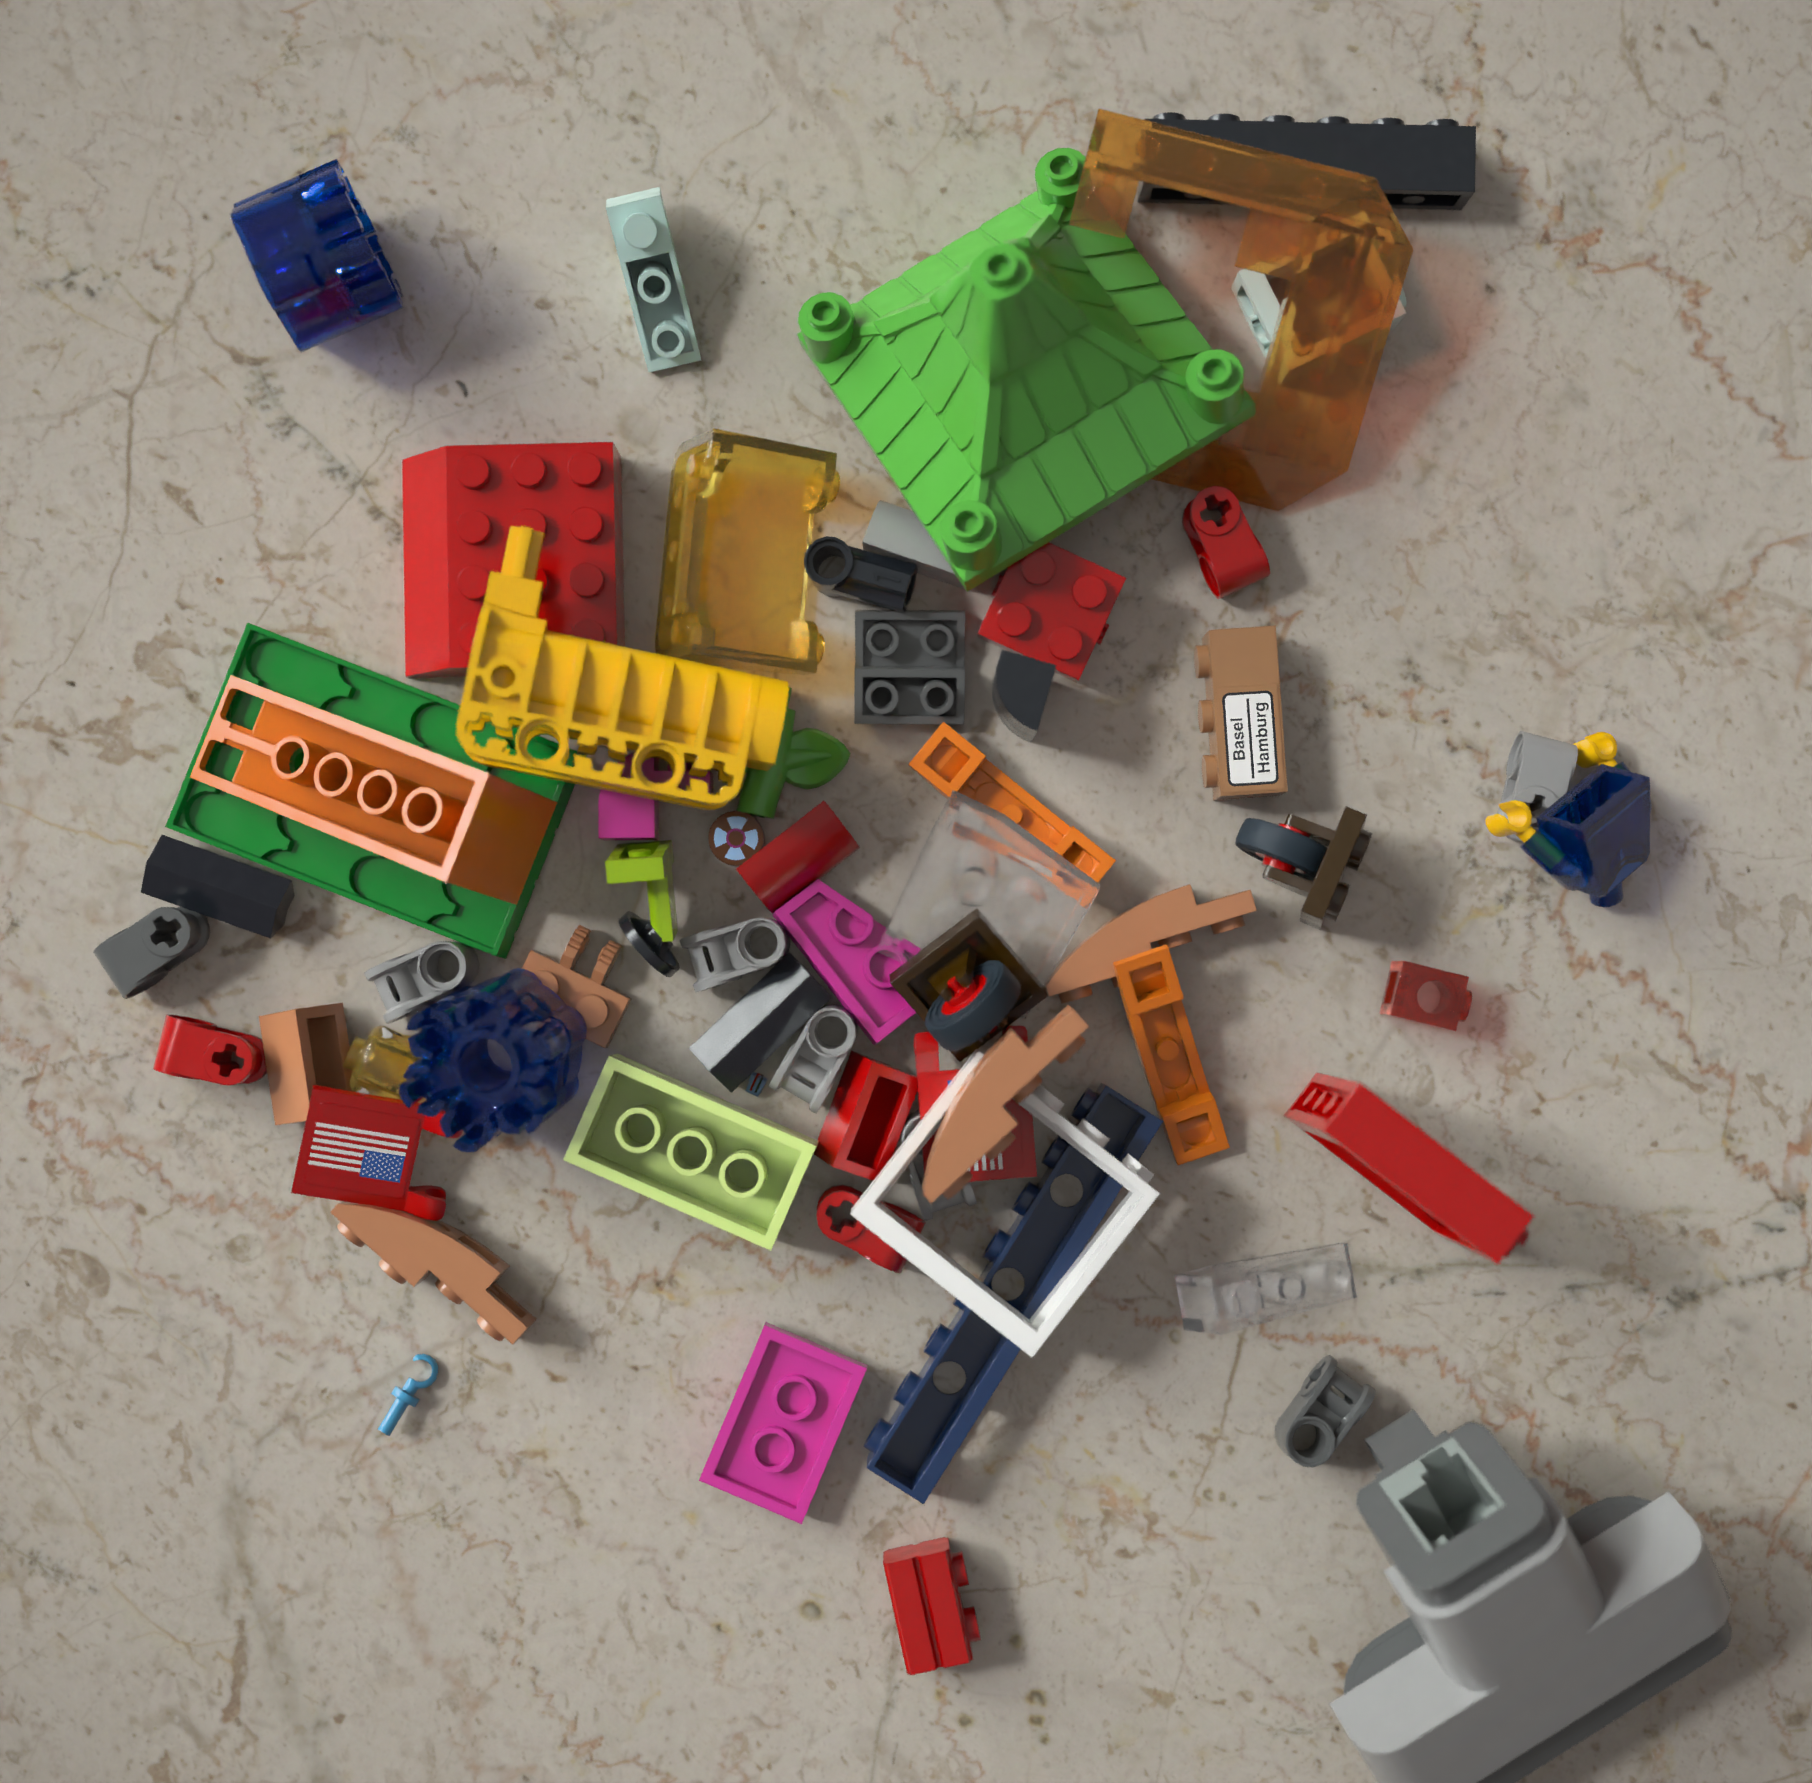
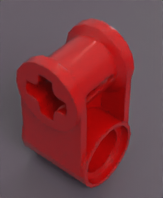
(1225, 549)
(204, 1052)
(855, 1234)

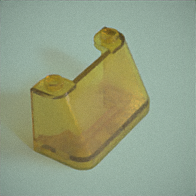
(738, 552)

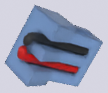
(756, 1084)

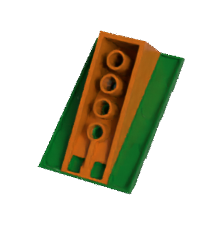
(368, 793)

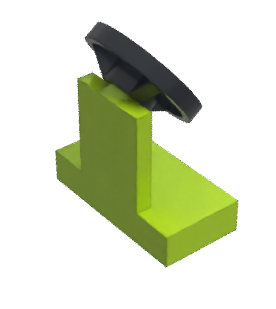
(652, 864)

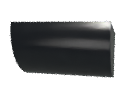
(1021, 692)

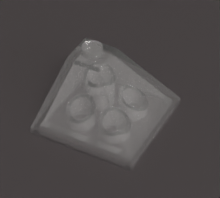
(993, 865)

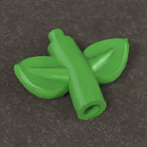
(803, 760)

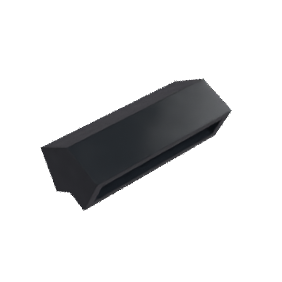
(217, 887)
(760, 1022)

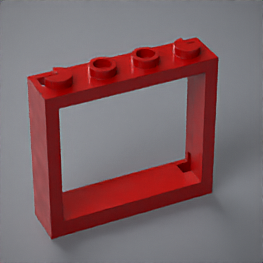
(1410, 1166)

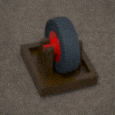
(1296, 850)
(968, 985)

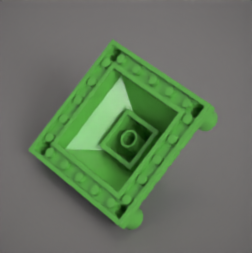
(1023, 377)

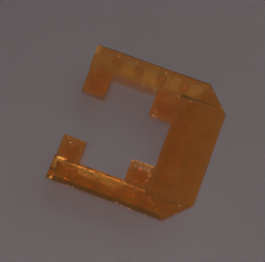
(1344, 276)

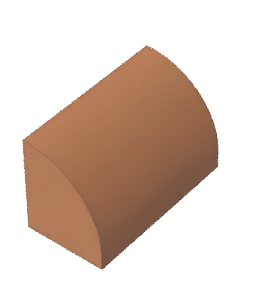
(302, 1051)

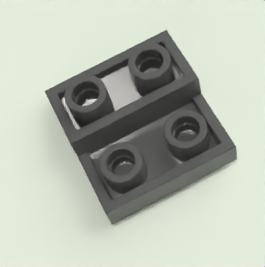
(909, 667)

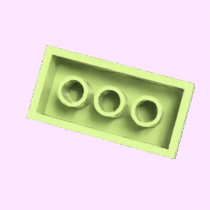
(691, 1150)

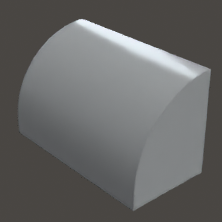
(901, 536)

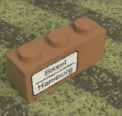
(1241, 713)

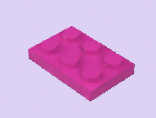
(783, 1422)

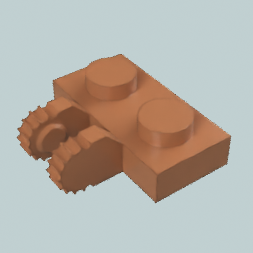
(596, 1002)

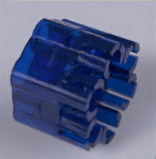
(315, 256)
(462, 1079)

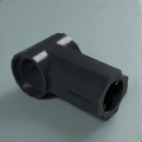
(865, 575)

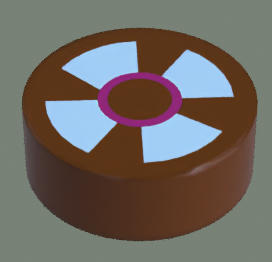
(735, 837)

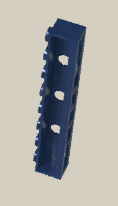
(1042, 1246)

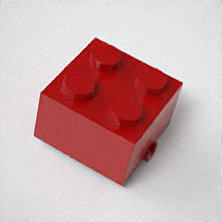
(1052, 608)

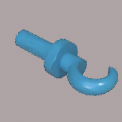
(406, 1397)

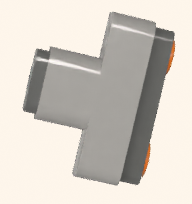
(1518, 1617)

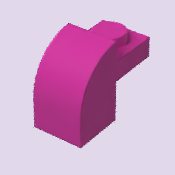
(633, 817)

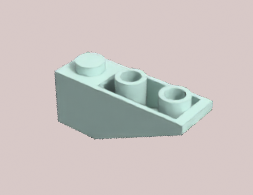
(653, 279)

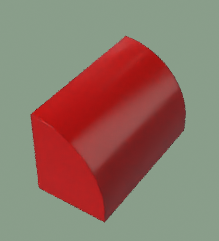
(798, 857)
(866, 1116)

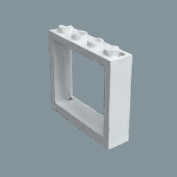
(1023, 1332)

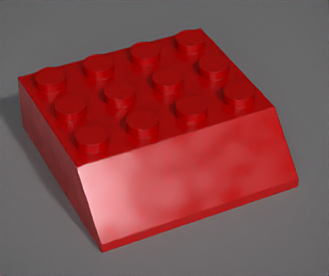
(459, 528)

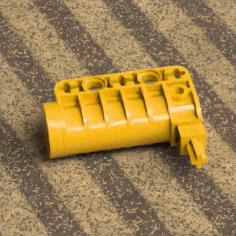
(607, 700)

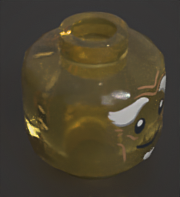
(379, 1062)

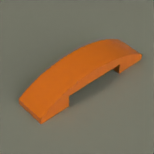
(955, 764)
(1169, 1054)

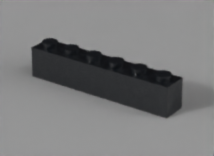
(1412, 163)

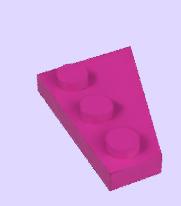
(842, 949)

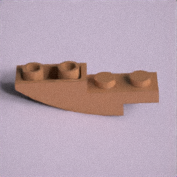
(1161, 919)
(977, 1117)
(418, 1246)

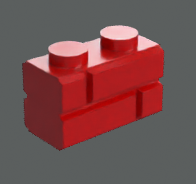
(929, 1605)

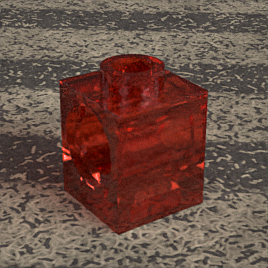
(1402, 990)

